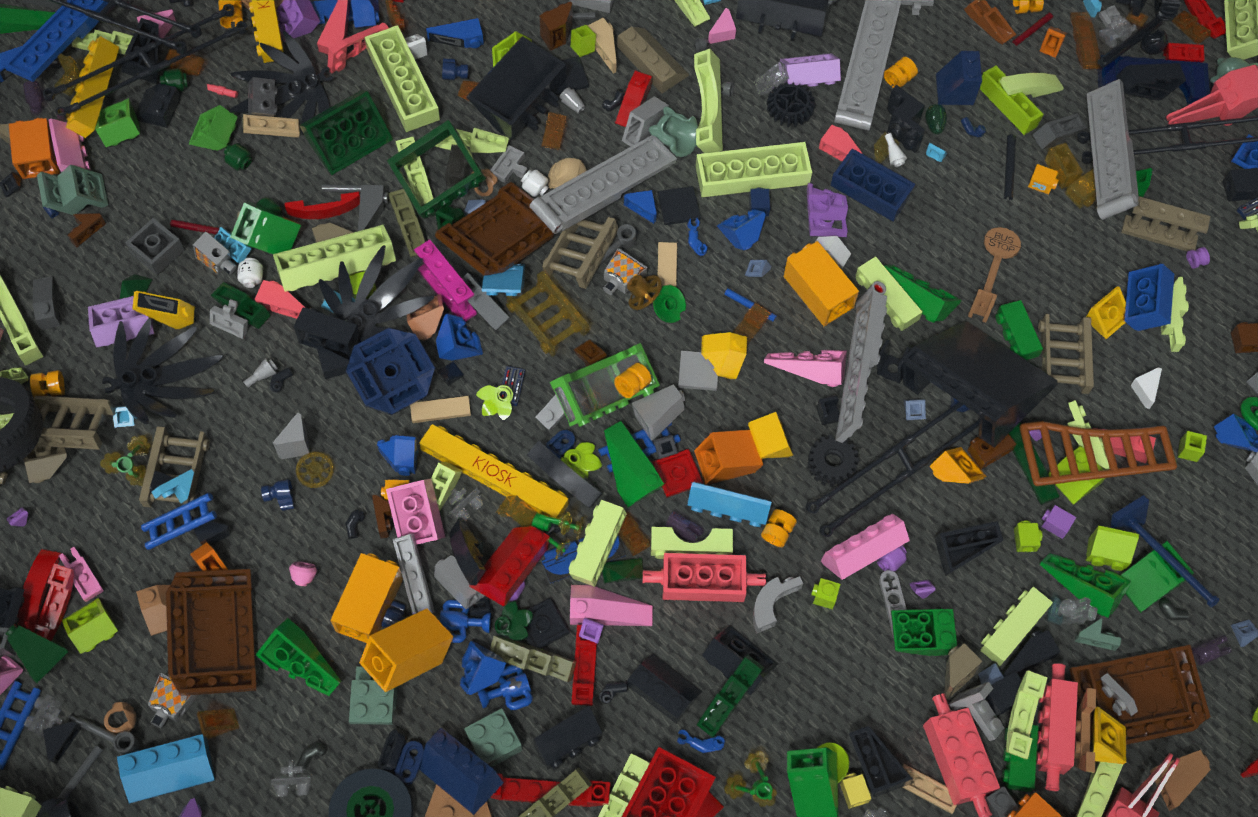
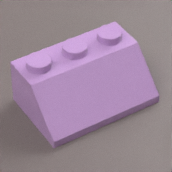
(813, 69)
(106, 317)

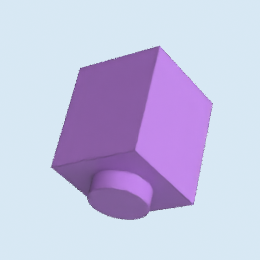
(1058, 521)

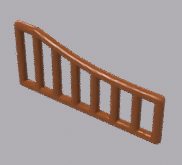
(1085, 433)

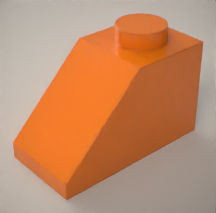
(1053, 41)
(207, 558)

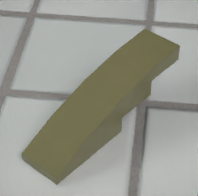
(406, 220)
(533, 658)
(559, 796)

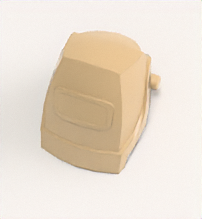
(565, 171)

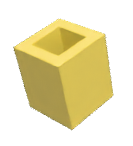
(855, 790)

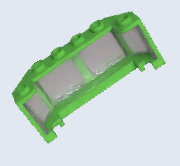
(593, 390)

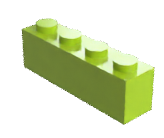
(1015, 106)

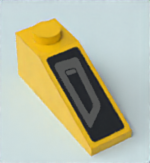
(164, 309)

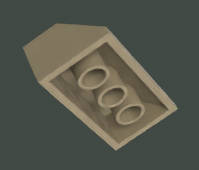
(651, 58)

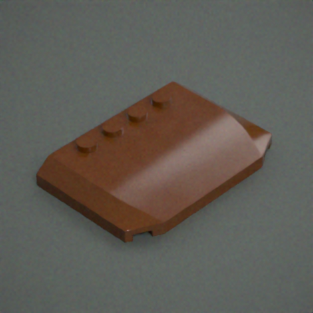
(497, 232)
(210, 632)
(1163, 689)

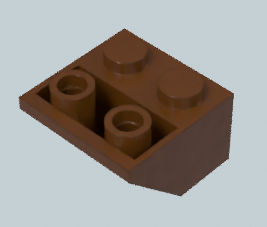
(556, 25)

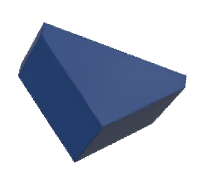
(642, 204)

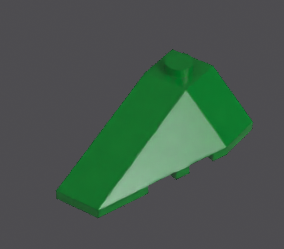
(21, 18)
(932, 302)
(631, 468)
(1102, 588)
(294, 652)

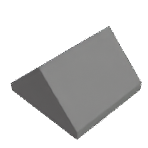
(293, 439)

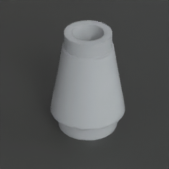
(572, 100)

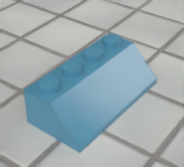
(729, 503)
(166, 768)

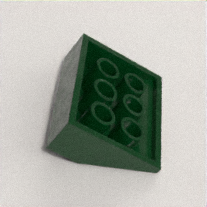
(346, 131)

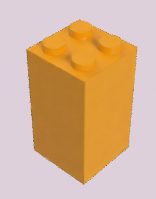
(820, 283)
(367, 597)
(406, 649)

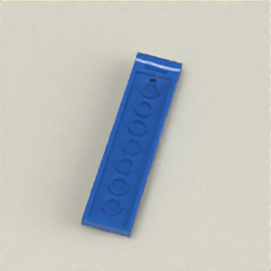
(53, 39)

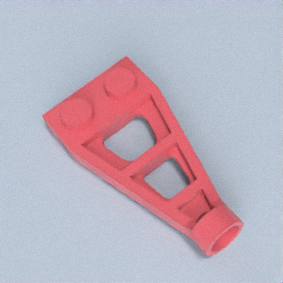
(338, 53)

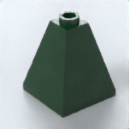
(34, 651)

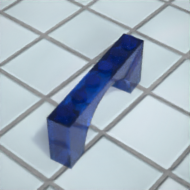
(1195, 73)

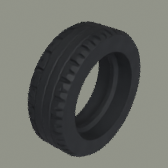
(25, 426)

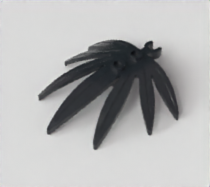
(300, 86)
(366, 312)
(141, 379)

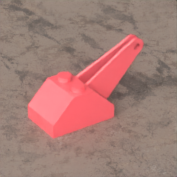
(1230, 98)
(1129, 805)

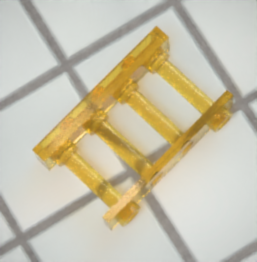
(555, 297)

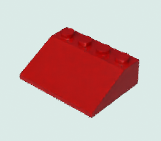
(669, 788)

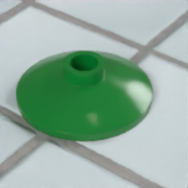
(675, 301)

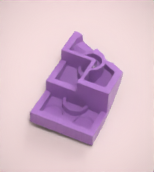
(826, 206)

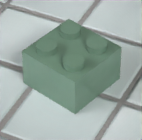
(493, 738)

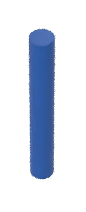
(744, 301)

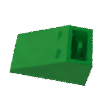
(264, 229)
(1153, 578)
(924, 631)
(813, 782)

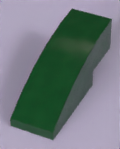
(247, 308)

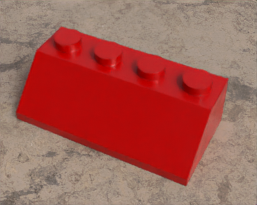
(512, 563)

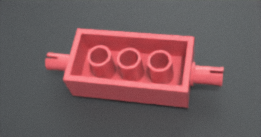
(704, 577)
(1057, 727)
(961, 756)

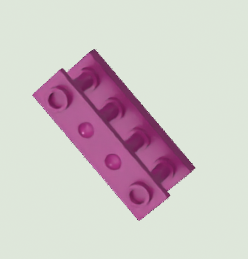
(445, 281)

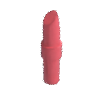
(222, 90)

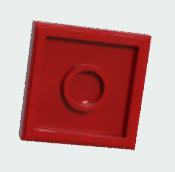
(677, 472)

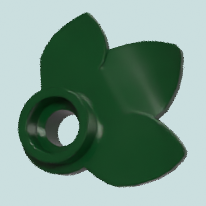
(516, 620)

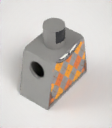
(203, 252)
(620, 271)
(168, 702)

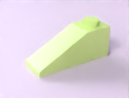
(444, 480)

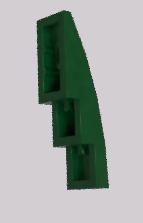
(730, 696)

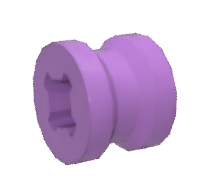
(1198, 257)

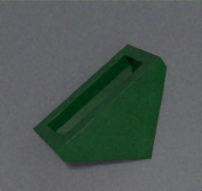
(133, 284)
(623, 570)

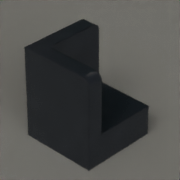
(828, 410)

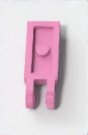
(83, 576)

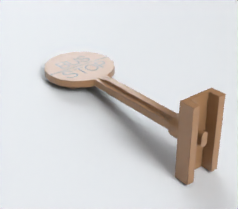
(1001, 244)

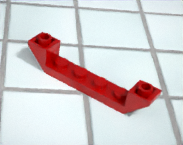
(532, 790)

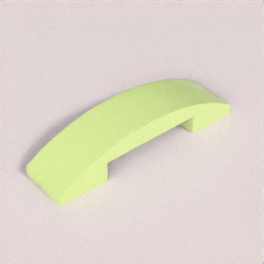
(1023, 714)

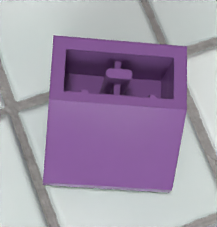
(296, 18)

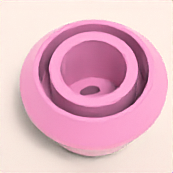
(302, 572)

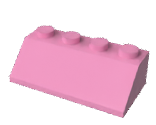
(866, 546)

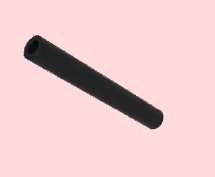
(1010, 167)

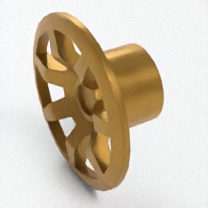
(641, 288)

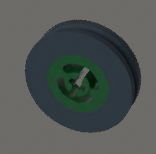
(367, 784)

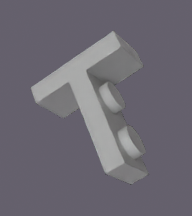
(551, 413)
(979, 709)

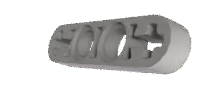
(885, 586)

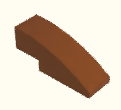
(990, 20)

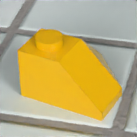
(725, 353)

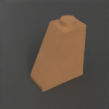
(1184, 778)

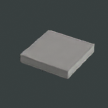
(696, 372)

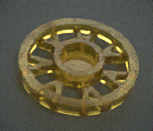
(314, 469)

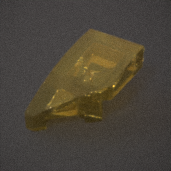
(881, 149)

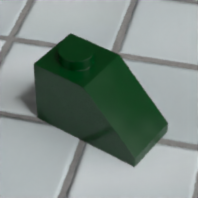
(448, 215)

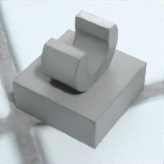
(1107, 15)

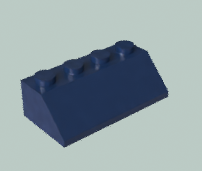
(872, 184)
(459, 771)

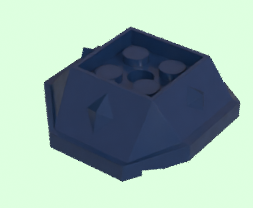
(396, 351)

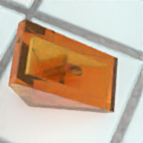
(217, 722)

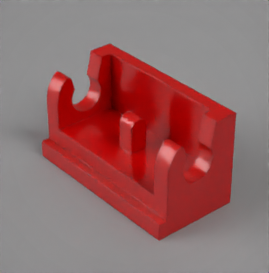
(1184, 52)

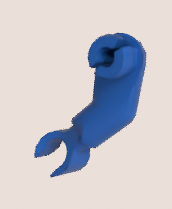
(699, 248)
(703, 746)

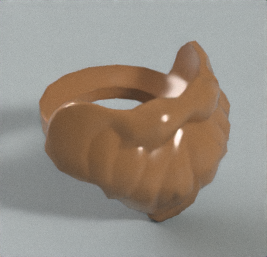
(491, 180)
(130, 714)

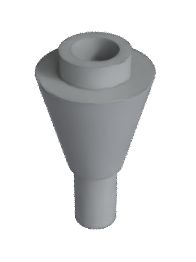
(265, 370)

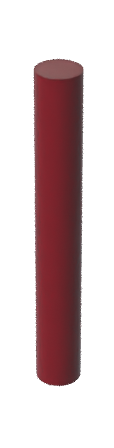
(1032, 29)
(194, 227)

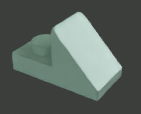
(1093, 636)

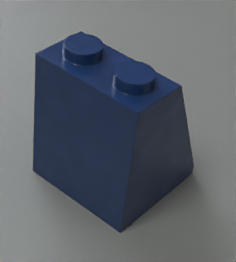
(959, 79)

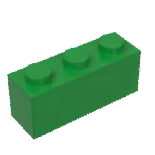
(1019, 330)
(1021, 772)

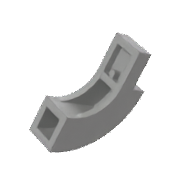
(763, 609)

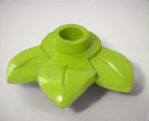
(494, 402)
(585, 459)

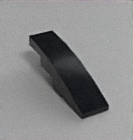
(564, 474)
(466, 552)

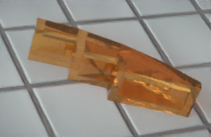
(1085, 40)

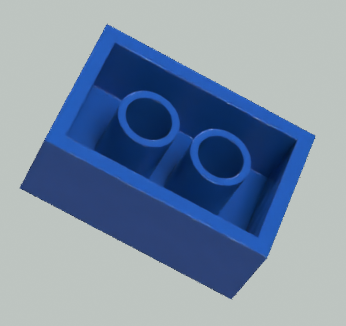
(1149, 297)

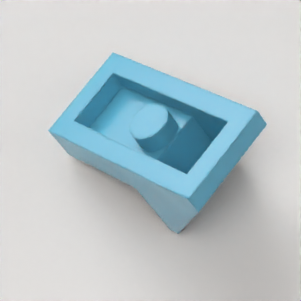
(179, 485)

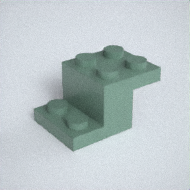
(72, 190)
(369, 701)

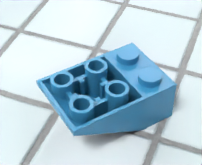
(509, 281)

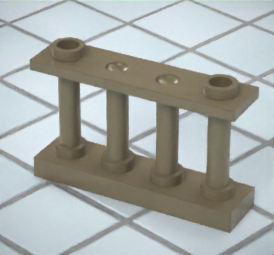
(1163, 234)
(591, 259)
(1084, 346)
(72, 437)
(158, 458)

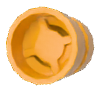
(1031, 5)
(237, 17)
(901, 72)
(632, 380)
(54, 381)
(779, 526)

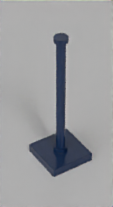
(1132, 518)

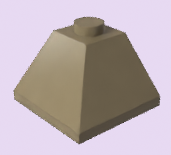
(43, 462)
(960, 669)

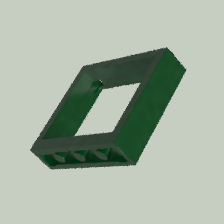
(420, 147)

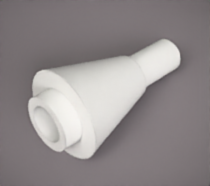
(896, 155)

